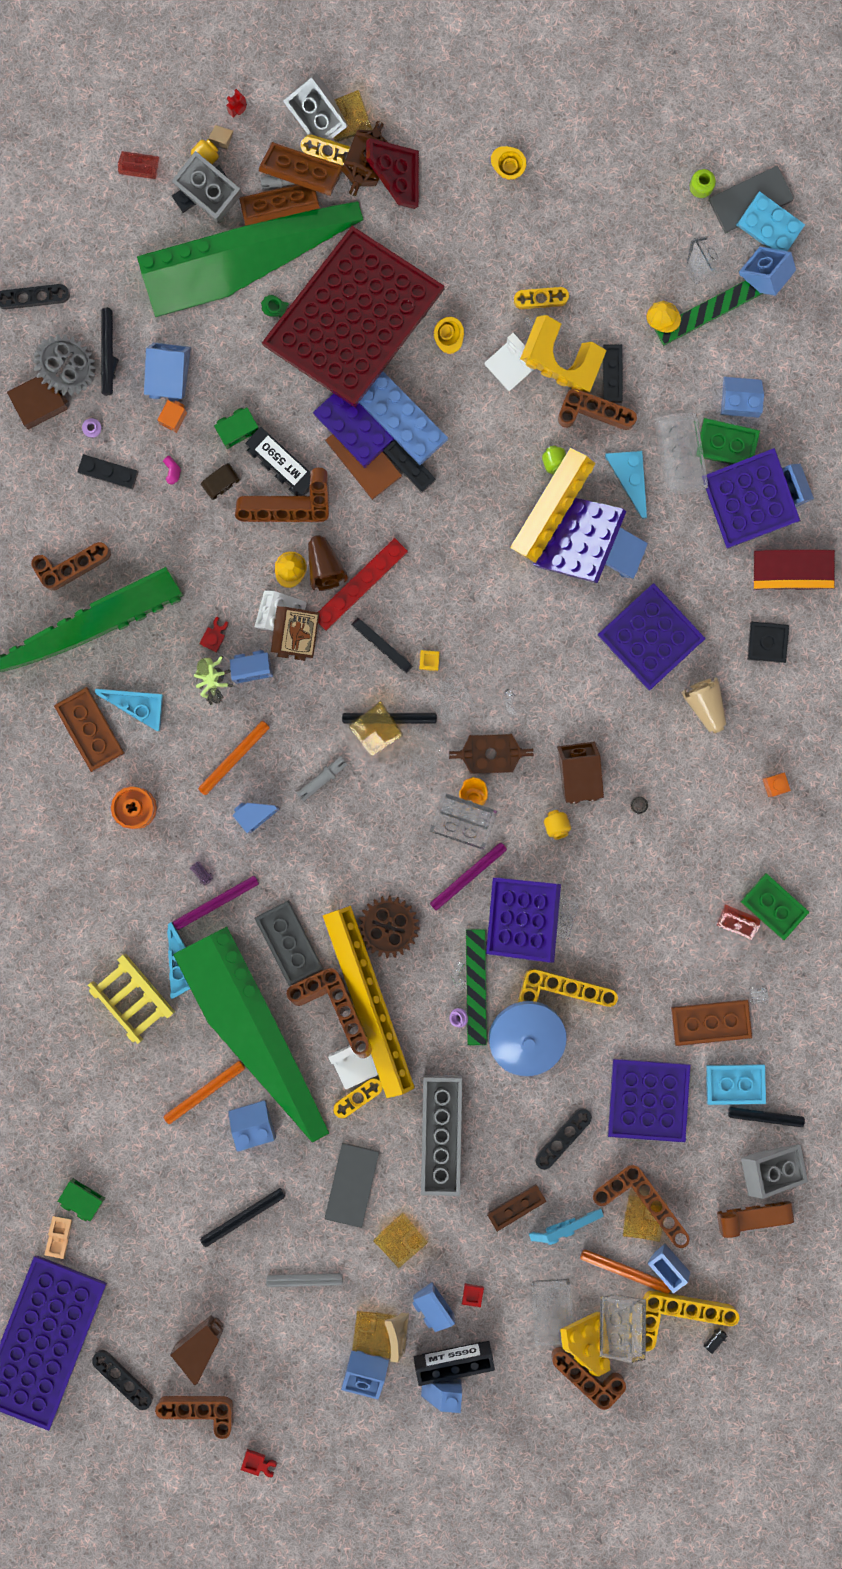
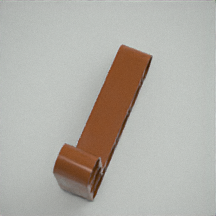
(288, 508)
(339, 1005)
(647, 1200)

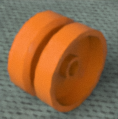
(122, 807)

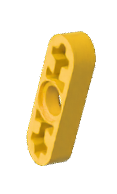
(313, 151)
(555, 301)
(343, 1102)

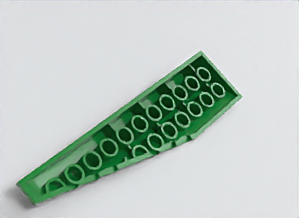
(235, 258)
(103, 617)
(244, 1022)

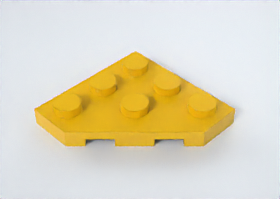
(583, 1342)

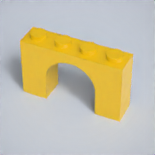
(539, 355)

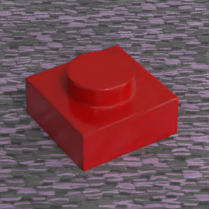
(472, 1295)

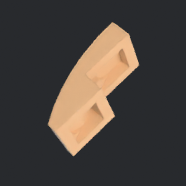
(58, 1237)

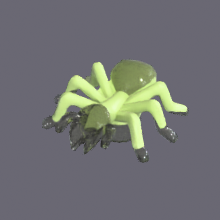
(213, 678)

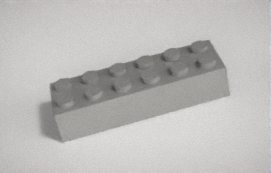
(441, 1135)

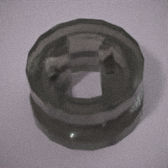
(635, 809)

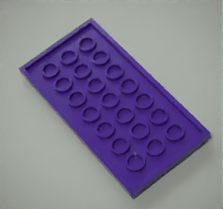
(45, 1339)

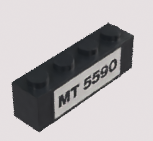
(280, 461)
(454, 1363)

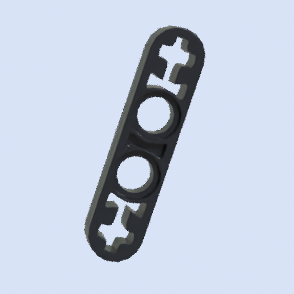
(32, 293)
(382, 645)
(565, 1140)
(120, 1381)

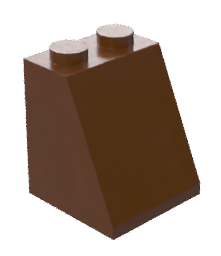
(580, 772)
(197, 1347)

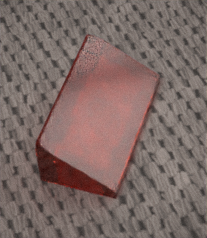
(138, 165)
(738, 922)

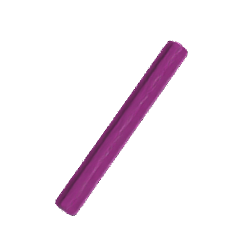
(468, 876)
(215, 903)

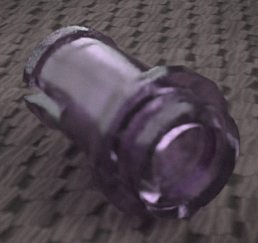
(201, 873)

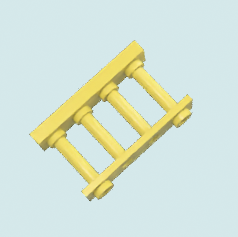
(150, 995)

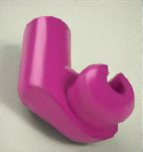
(174, 470)

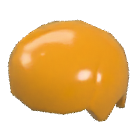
(474, 790)

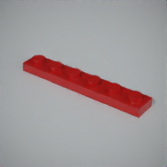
(361, 583)

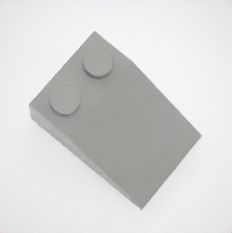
(316, 109)
(207, 187)
(774, 1171)

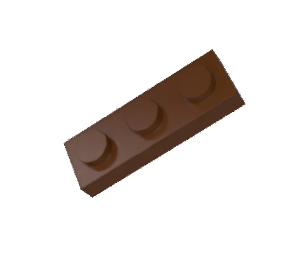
(516, 1207)

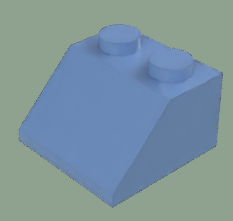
(768, 270)
(742, 397)
(798, 484)
(250, 667)
(252, 815)
(251, 1126)
(434, 1308)
(365, 1374)

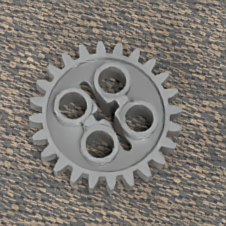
(48, 353)

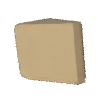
(221, 136)

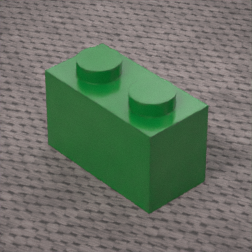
(236, 427)
(81, 1200)

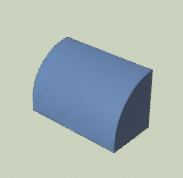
(669, 1268)

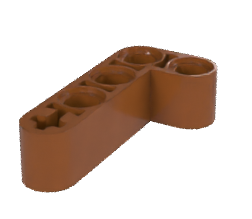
(598, 414)
(74, 562)
(754, 1217)
(579, 1380)
(195, 1412)

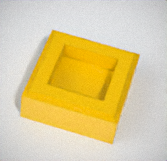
(429, 660)

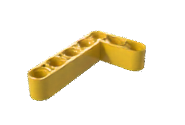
(560, 988)
(679, 1310)

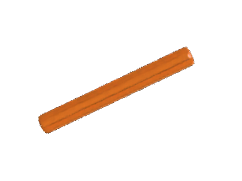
(233, 758)
(204, 1092)
(624, 1271)

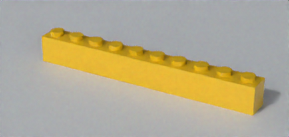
(368, 1001)

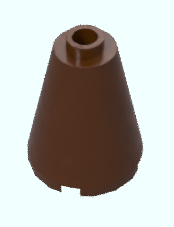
(324, 565)

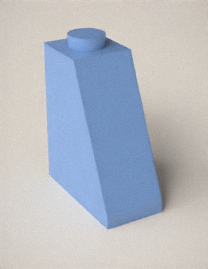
(444, 1395)

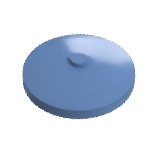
(527, 1038)

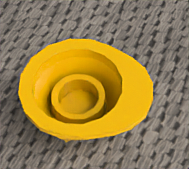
(508, 162)
(663, 317)
(449, 334)
(290, 569)

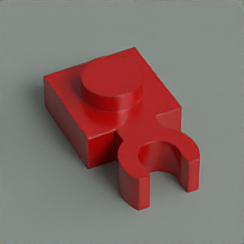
(237, 104)
(213, 638)
(254, 1463)

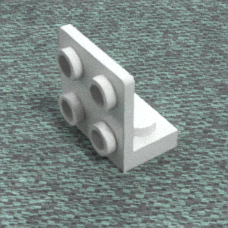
(507, 364)
(268, 606)
(351, 1068)

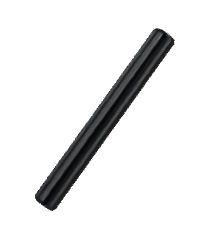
(106, 351)
(399, 718)
(242, 1217)

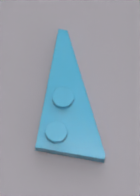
(630, 472)
(142, 706)
(177, 981)
(565, 1228)

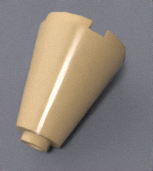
(707, 704)

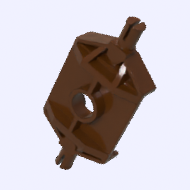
(356, 165)
(505, 746)

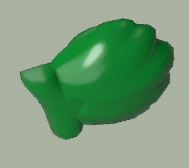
(273, 306)

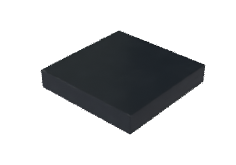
(768, 642)

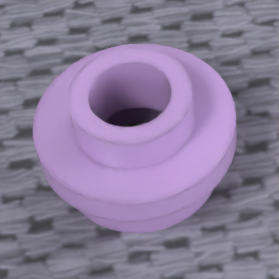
(95, 432)
(455, 1020)

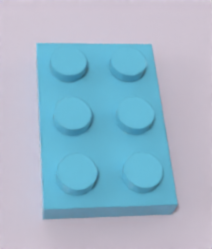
(770, 223)
(735, 1084)

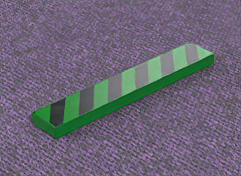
(710, 310)
(476, 987)

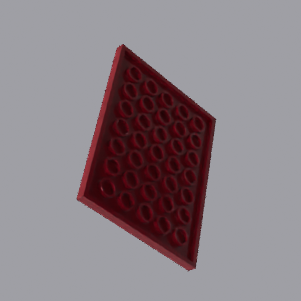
(353, 316)

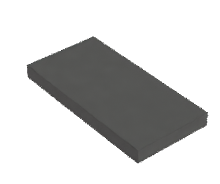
(733, 202)
(288, 943)
(351, 1185)

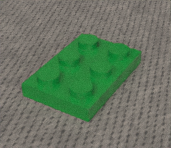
(727, 441)
(774, 906)

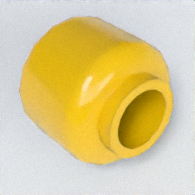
(206, 150)
(557, 824)

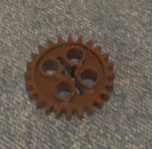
(383, 943)

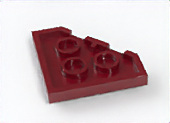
(396, 169)

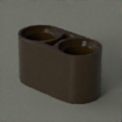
(220, 481)

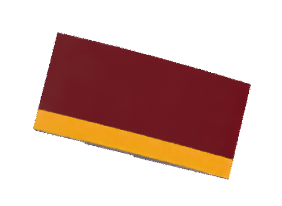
(794, 569)

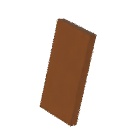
(300, 168)
(277, 203)
(374, 477)
(89, 729)
(711, 1022)

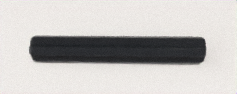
(766, 1117)

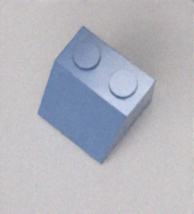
(166, 371)

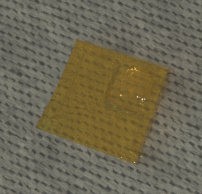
(355, 114)
(376, 729)
(640, 1222)
(400, 1240)
(371, 1334)

